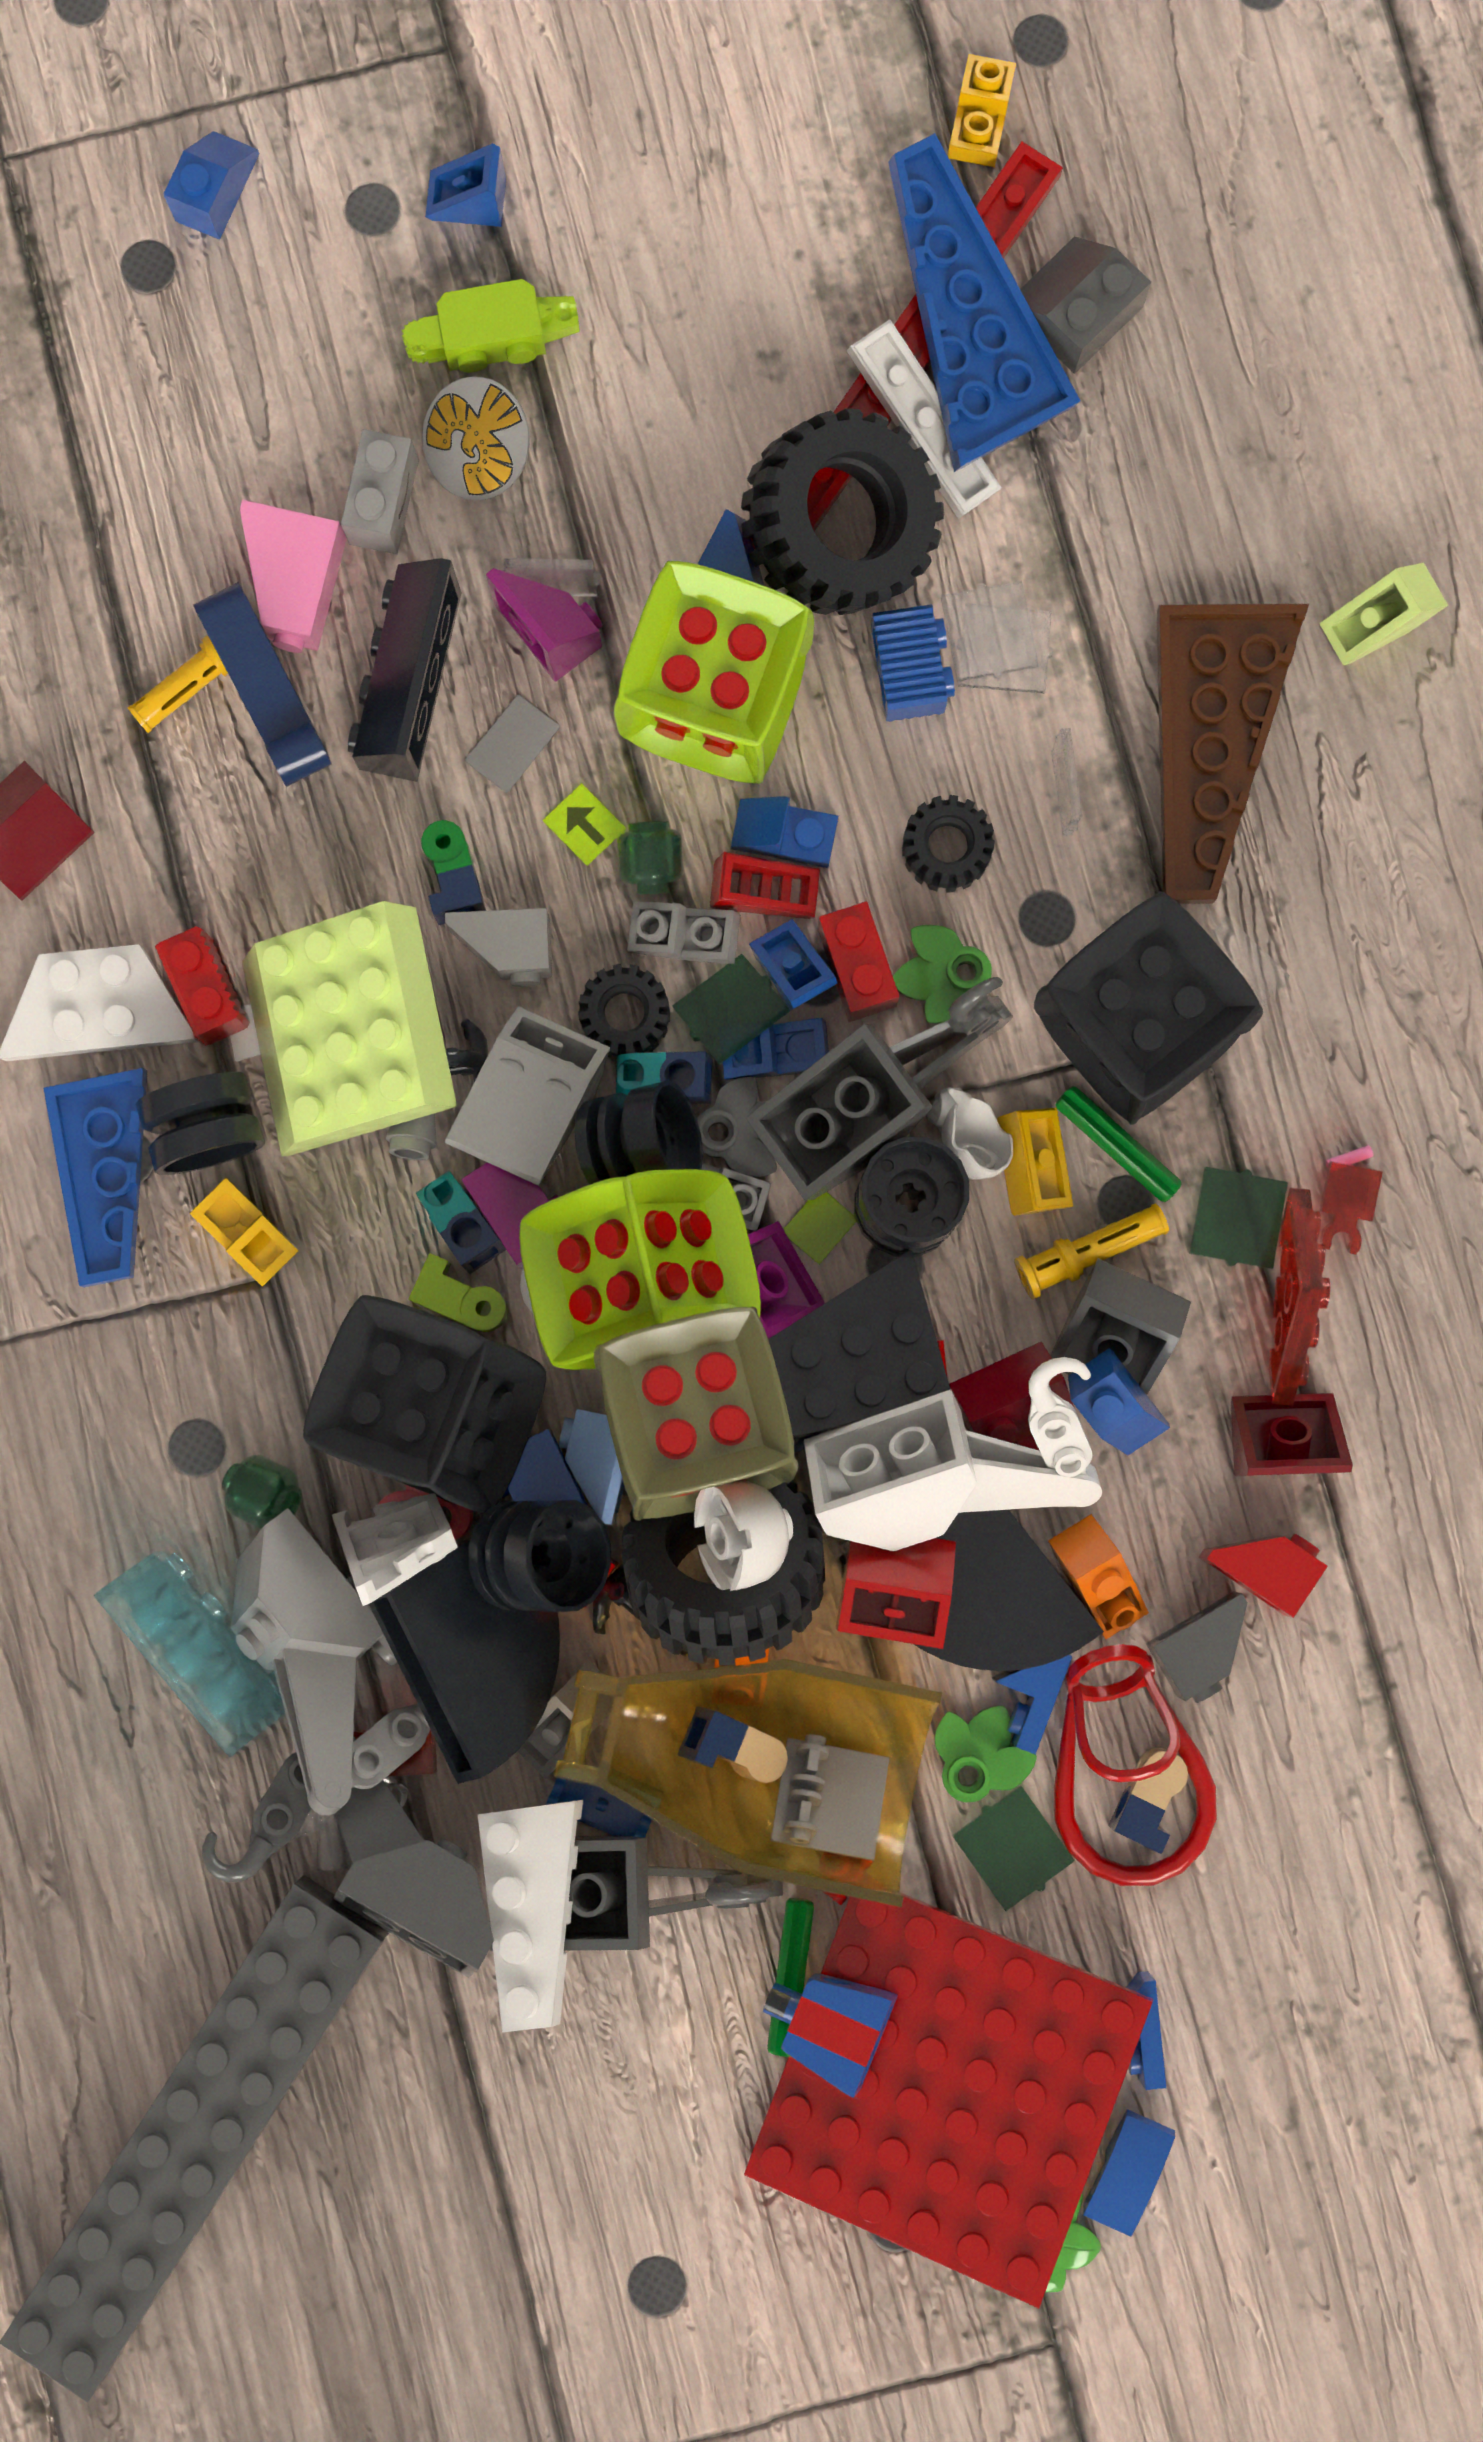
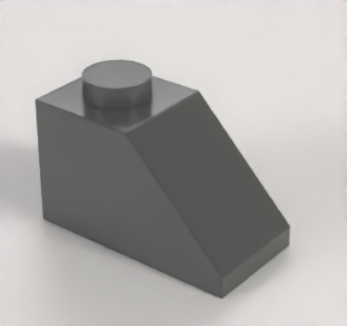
(1201, 1648)

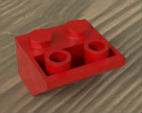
(898, 1592)

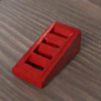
(742, 901)

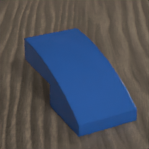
(780, 1050)
(1129, 2172)

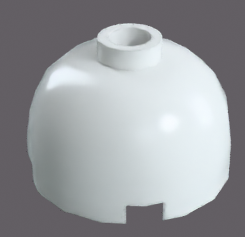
(743, 1534)

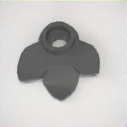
(742, 1147)

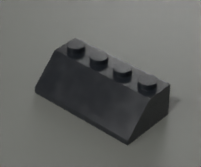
(406, 669)

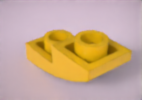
(981, 110)

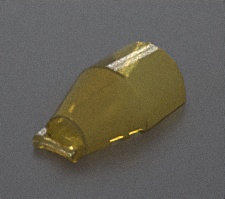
(736, 1814)

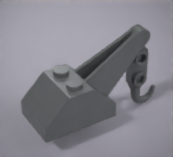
(863, 1097)
(394, 1876)
(613, 1897)

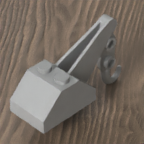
(311, 1629)

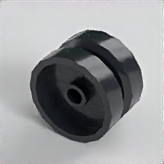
(200, 1123)

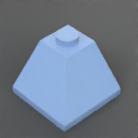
(594, 1462)

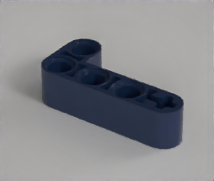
(262, 684)

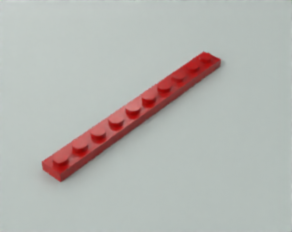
(1005, 212)

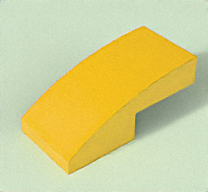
(244, 1231)

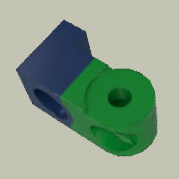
(451, 858)

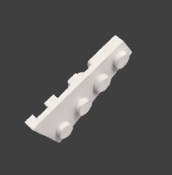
(528, 1883)

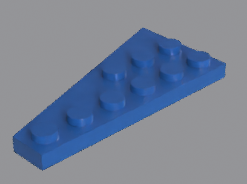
(981, 336)

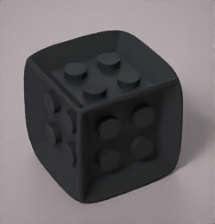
(1147, 1007)
(425, 1402)

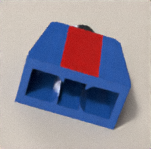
(833, 2027)

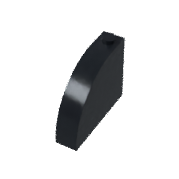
(1007, 1599)
(469, 1664)

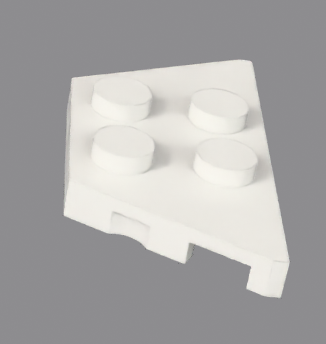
(94, 1005)
(394, 1543)

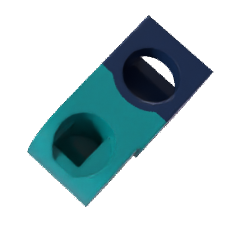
(687, 1069)
(460, 1222)

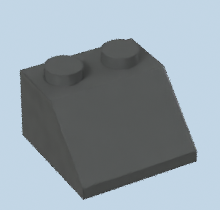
(1085, 298)
(1129, 1317)

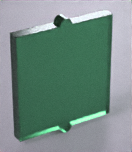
(730, 1009)
(1238, 1218)
(1013, 1848)

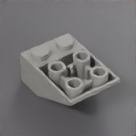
(528, 1095)

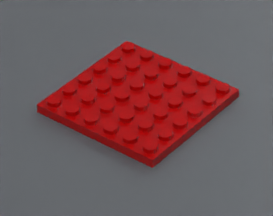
(974, 2100)

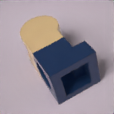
(746, 1748)
(1147, 1800)

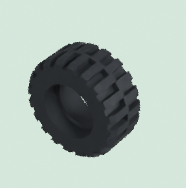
(900, 497)
(718, 1621)

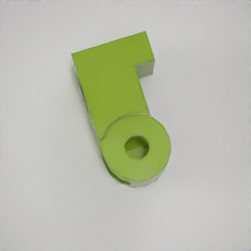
(475, 1307)

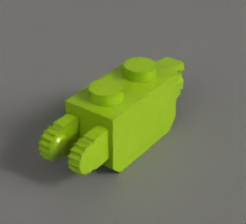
(490, 326)

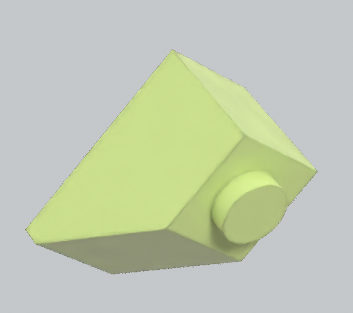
(1383, 612)

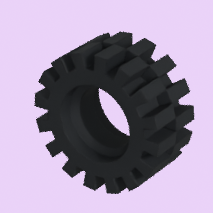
(953, 814)
(624, 981)

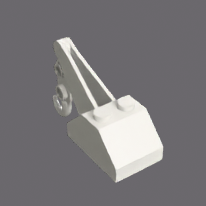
(917, 1467)

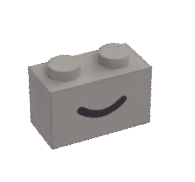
(379, 491)

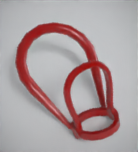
(1179, 1743)

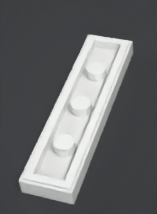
(915, 406)

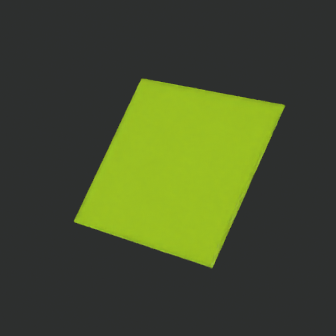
(819, 1226)

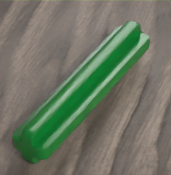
(1118, 1144)
(791, 1961)

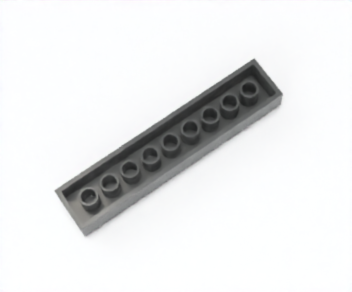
(193, 2139)

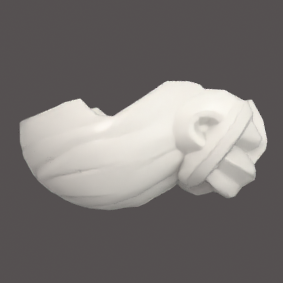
(971, 1133)

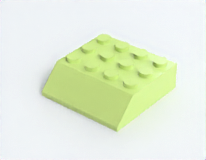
(348, 1027)

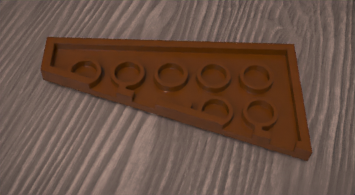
(1216, 707)

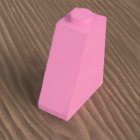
(292, 571)

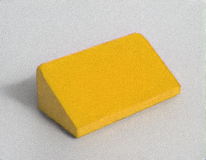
(1038, 1170)

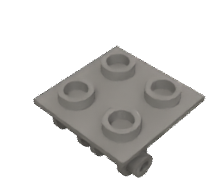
(830, 1798)

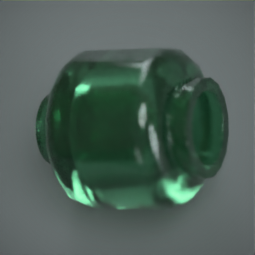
(650, 856)
(260, 1490)

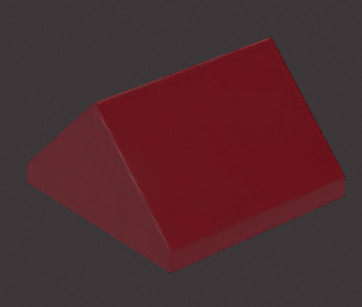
(35, 831)
(1287, 1437)

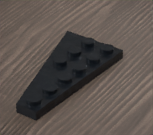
(860, 1353)

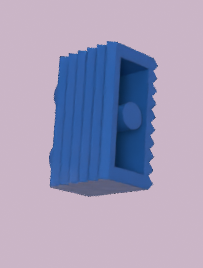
(910, 662)

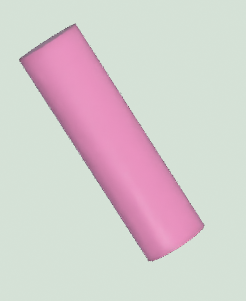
(1353, 1156)

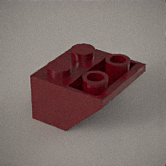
(998, 1397)

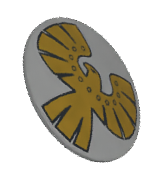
(476, 438)

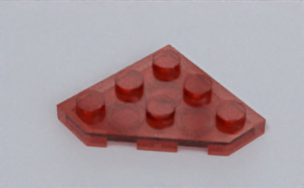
(1297, 1296)

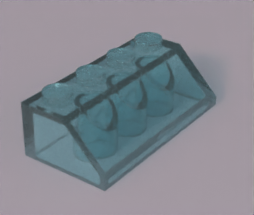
(194, 1650)

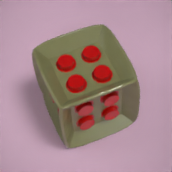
(695, 1409)

